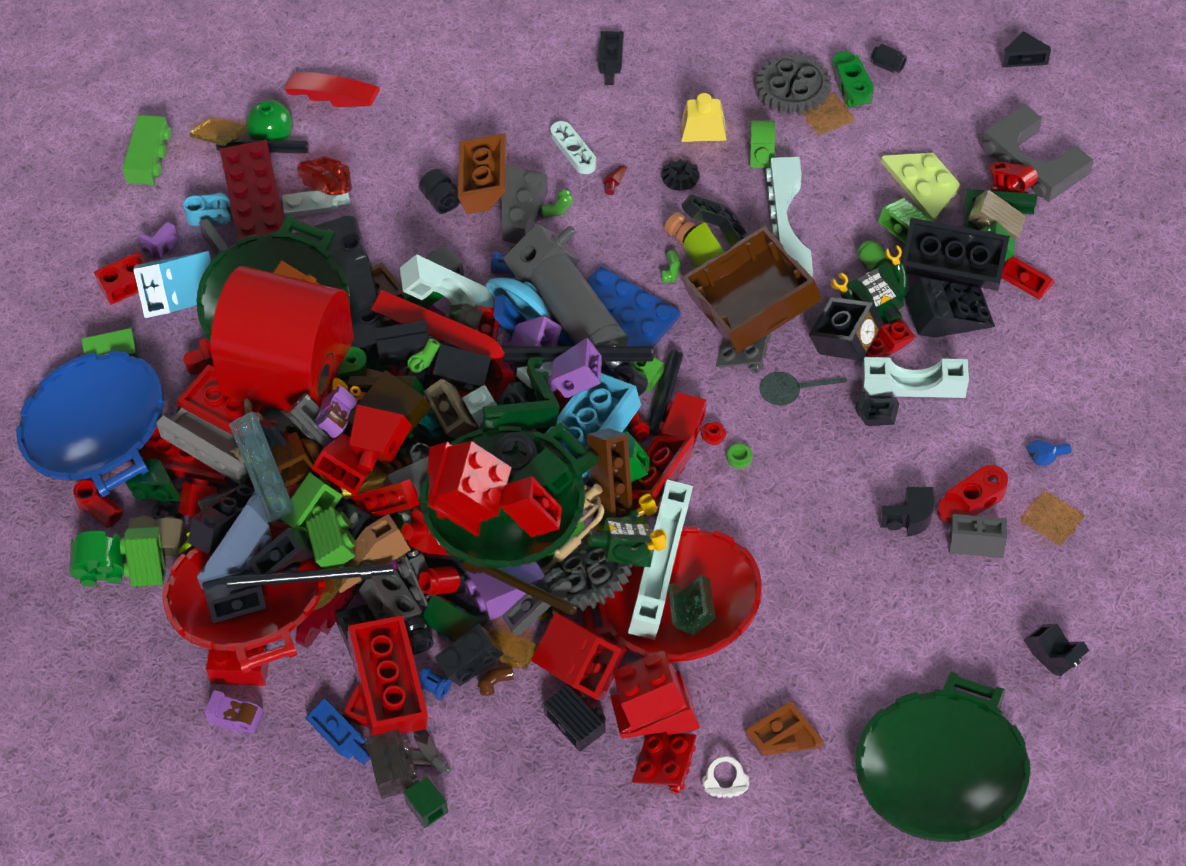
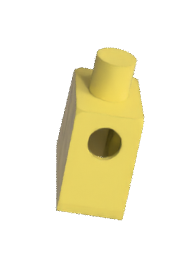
(703, 120)

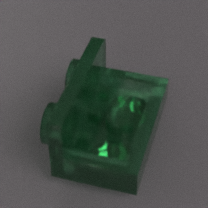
(692, 606)

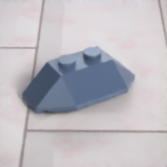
(241, 543)

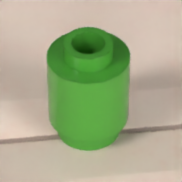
(872, 255)

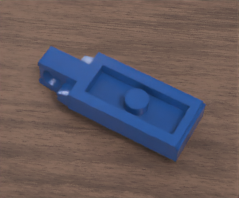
(338, 731)

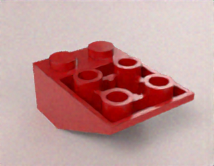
(579, 656)

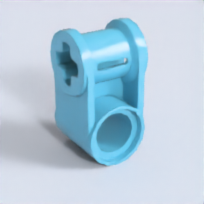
(206, 207)

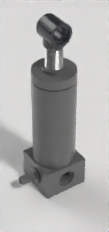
(551, 267)

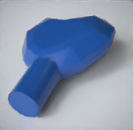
(1045, 453)

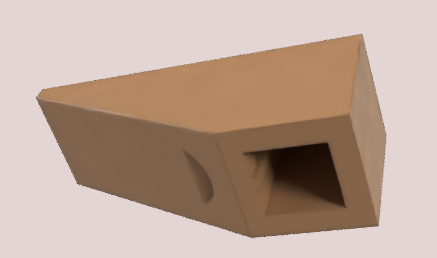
(376, 545)

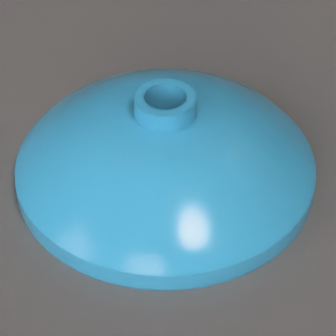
(520, 295)

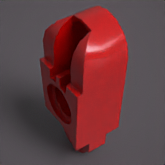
(977, 486)

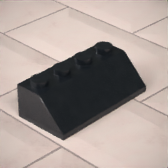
(955, 254)

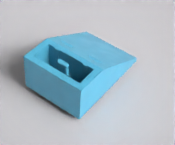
(170, 283)

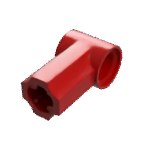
(97, 506)

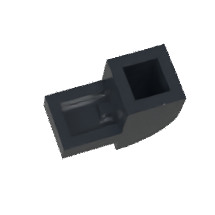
(915, 513)
(1054, 650)

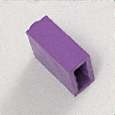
(497, 597)

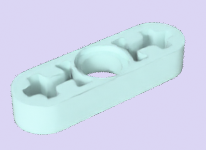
(573, 138)

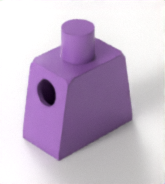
(535, 332)
(576, 369)

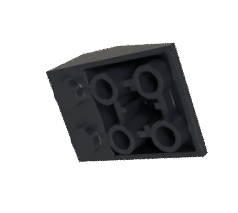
(947, 308)

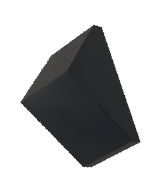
(1026, 52)

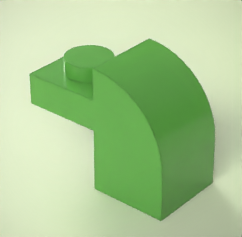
(762, 143)

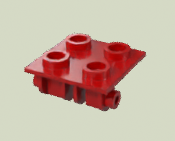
(665, 760)

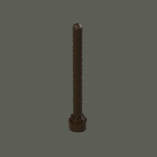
(523, 586)

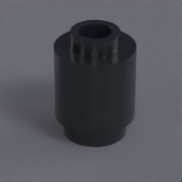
(888, 58)

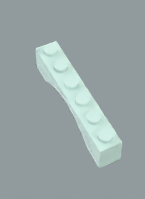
(785, 184)
(656, 578)

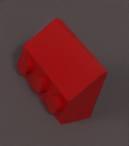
(667, 461)

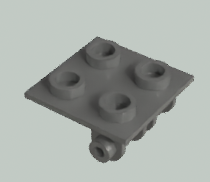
(750, 356)

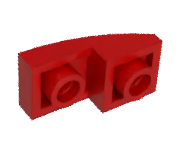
(890, 339)

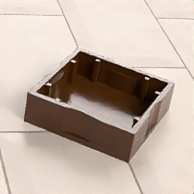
(751, 289)

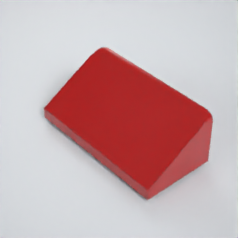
(1026, 277)

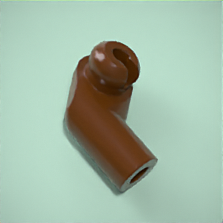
(492, 677)

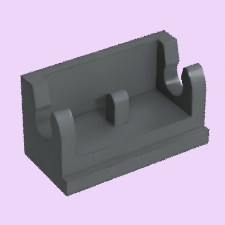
(304, 416)
(978, 535)

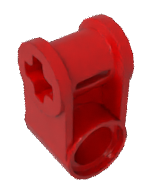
(1012, 177)

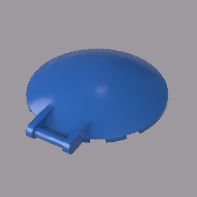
(92, 419)

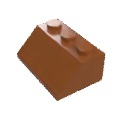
(482, 172)

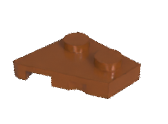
(783, 732)

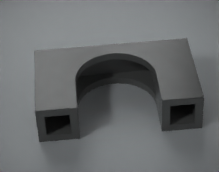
(1054, 176)

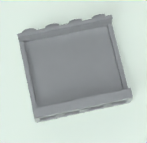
(209, 442)

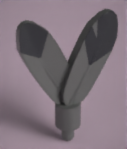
(427, 755)

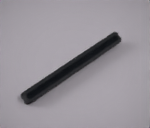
(608, 353)

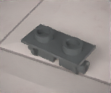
(411, 568)

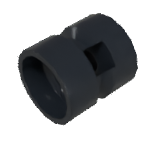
(439, 191)

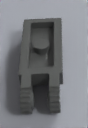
(528, 608)

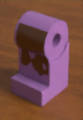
(335, 411)
(233, 713)

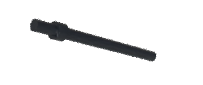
(364, 571)

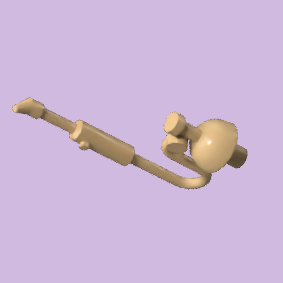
(592, 503)

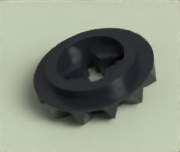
(684, 181)
(507, 444)

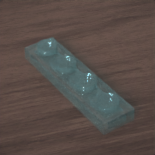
(261, 466)

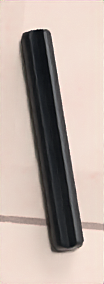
(274, 146)
(665, 391)

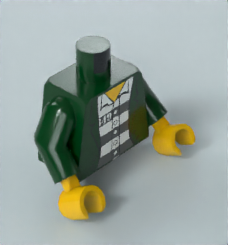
(882, 286)
(630, 537)

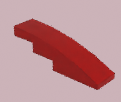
(332, 88)

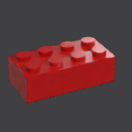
(387, 676)

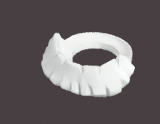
(739, 785)

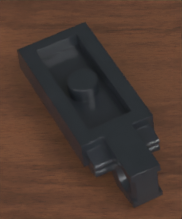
(611, 54)

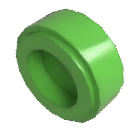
(739, 456)

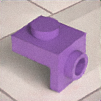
(161, 243)

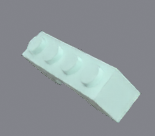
(423, 277)
(945, 379)

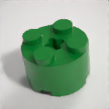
(96, 558)

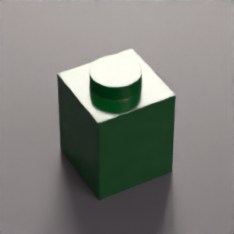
(425, 801)

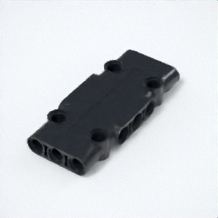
(353, 259)

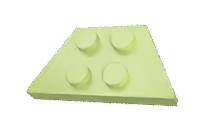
(924, 180)

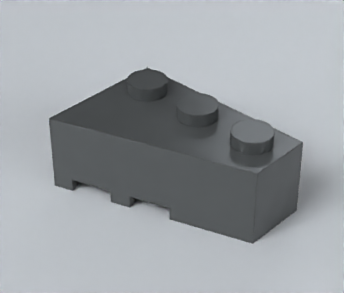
(522, 202)

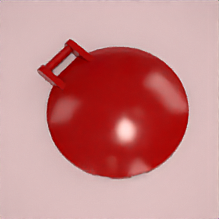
(735, 595)
(286, 609)

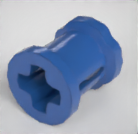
(499, 264)
(434, 683)

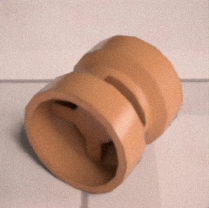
(678, 227)

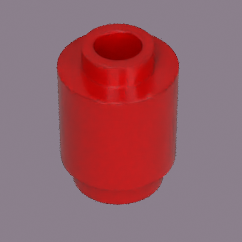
(439, 580)

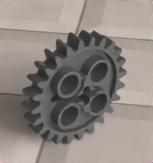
(807, 90)
(603, 574)

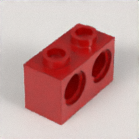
(118, 279)

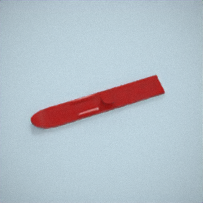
(437, 325)

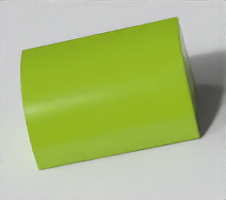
(702, 245)

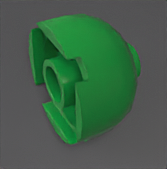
(269, 121)

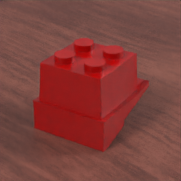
(465, 484)
(652, 698)

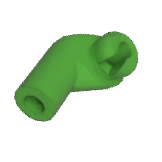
(560, 207)
(674, 267)
(423, 358)

